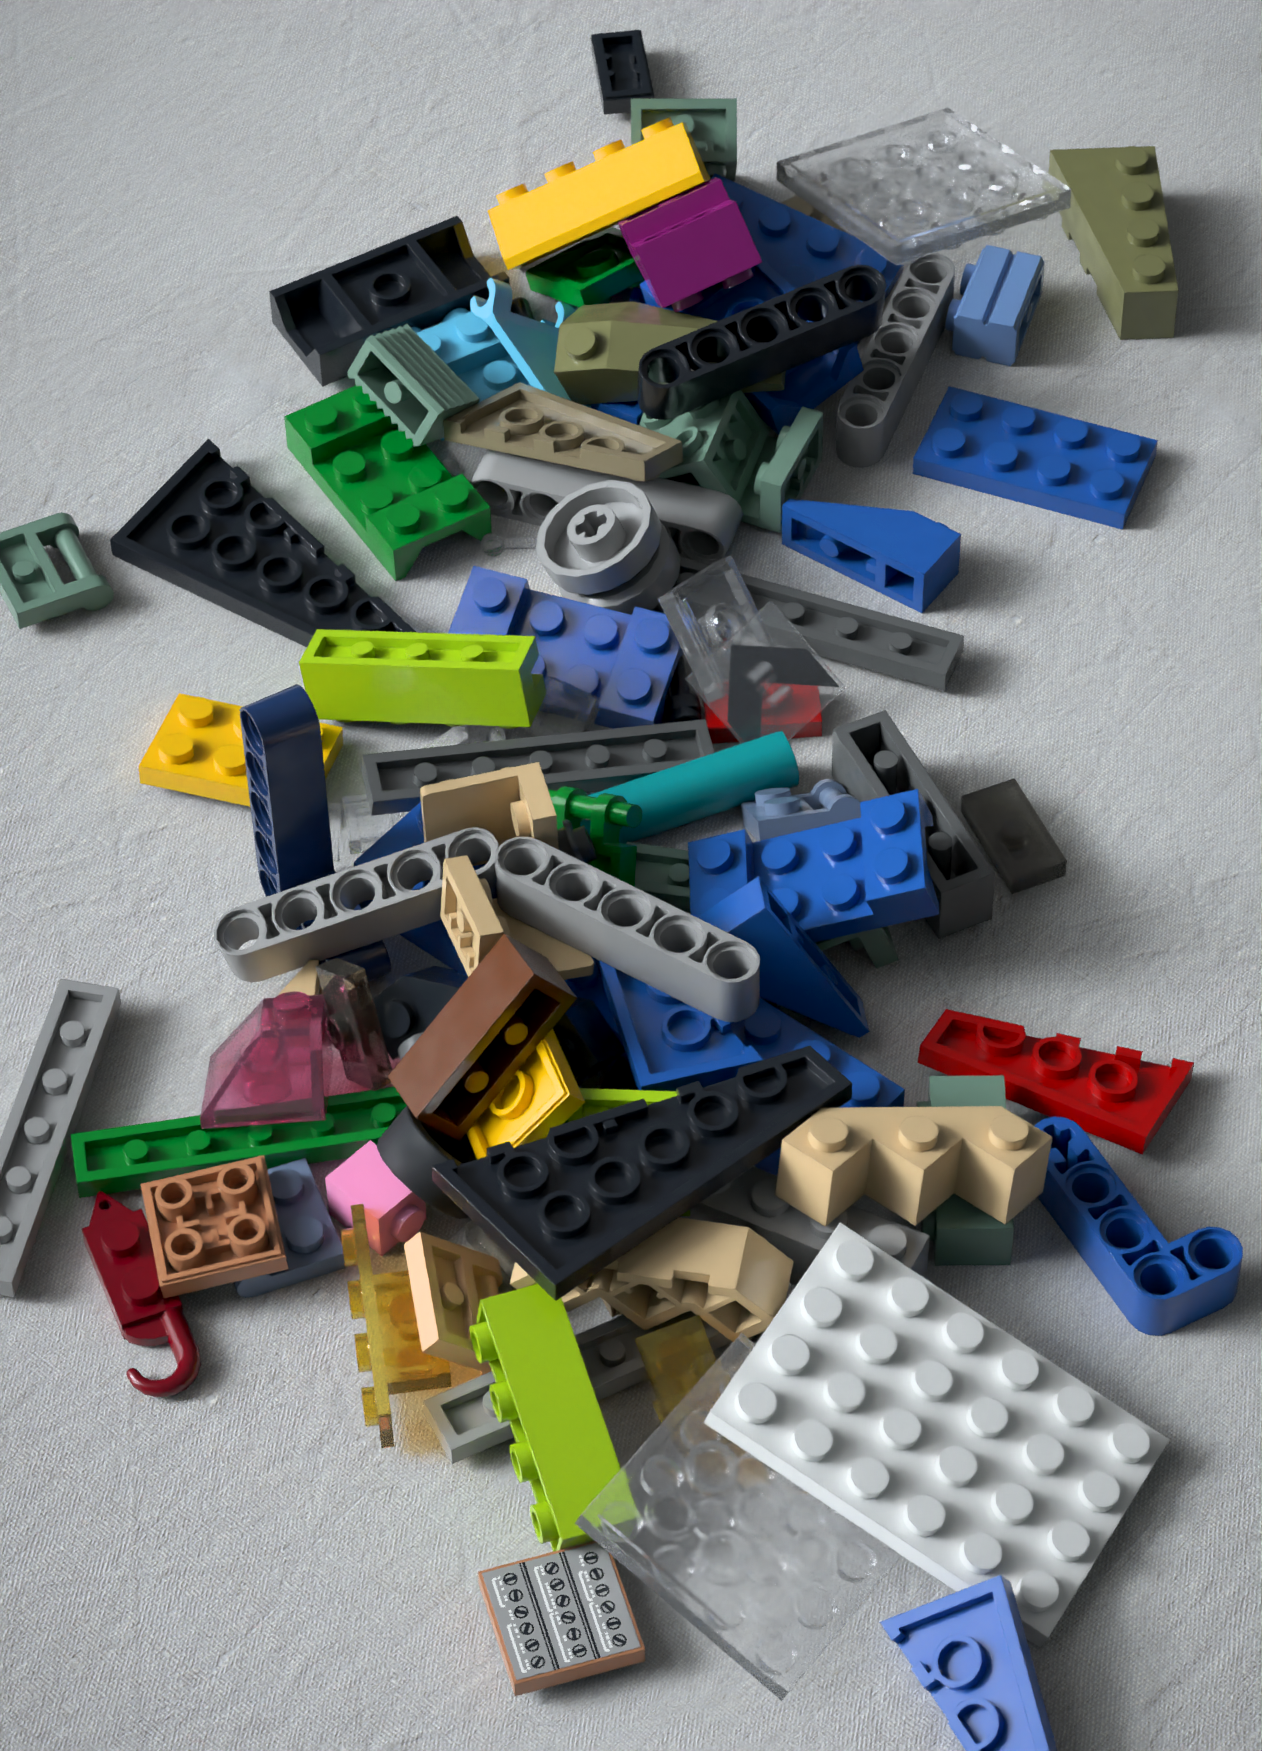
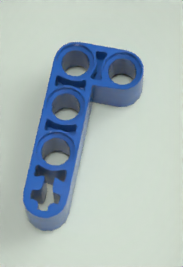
(1114, 1220)

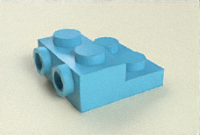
(473, 353)

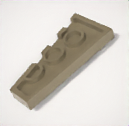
(563, 432)

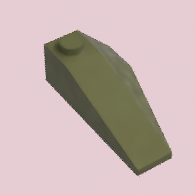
(603, 348)

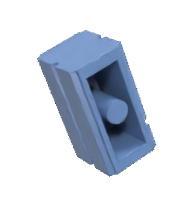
(996, 305)

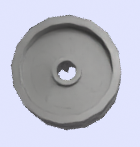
(608, 548)

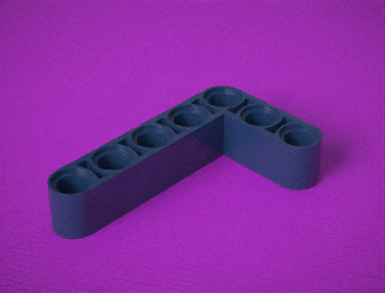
(291, 804)

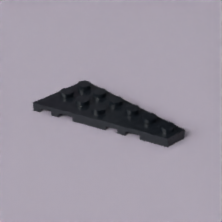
(246, 554)
(631, 1170)

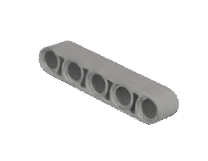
(894, 361)
(528, 488)
(332, 906)
(628, 929)

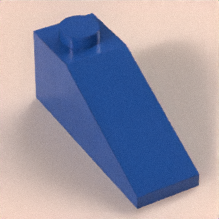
(876, 546)
(791, 964)

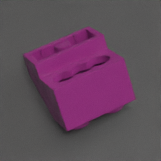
(691, 244)

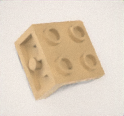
(502, 801)
(478, 923)

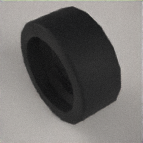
(410, 1151)

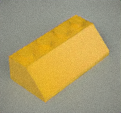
(597, 195)

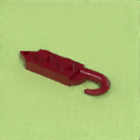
(127, 1270)

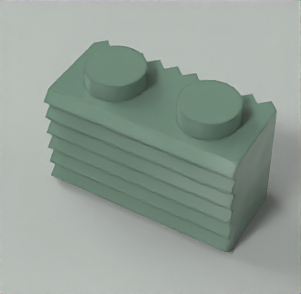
(410, 383)

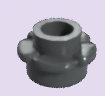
(576, 842)

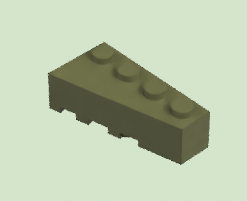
(1121, 235)

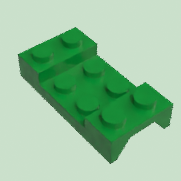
(380, 482)

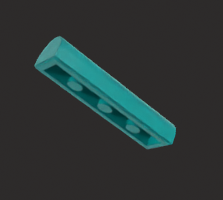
(706, 785)

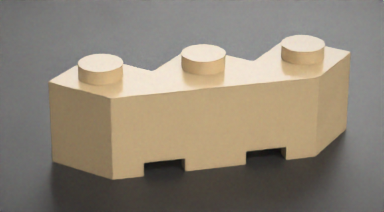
(913, 1160)
(692, 1265)

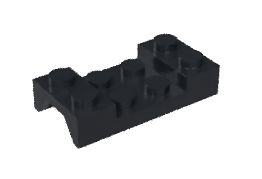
(391, 286)

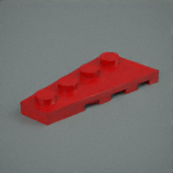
(1099, 1091)

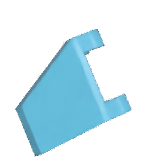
(526, 340)

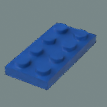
(801, 245)
(1035, 457)

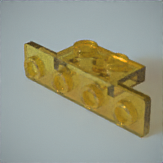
(392, 1336)

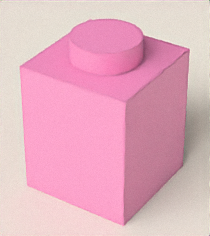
(390, 1208)

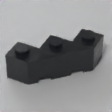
(418, 998)

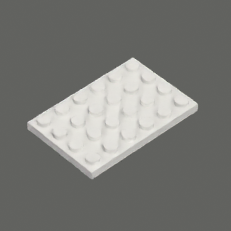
(937, 1430)

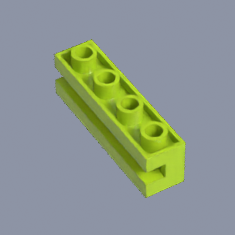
(423, 678)
(549, 1406)

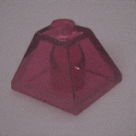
(272, 1066)

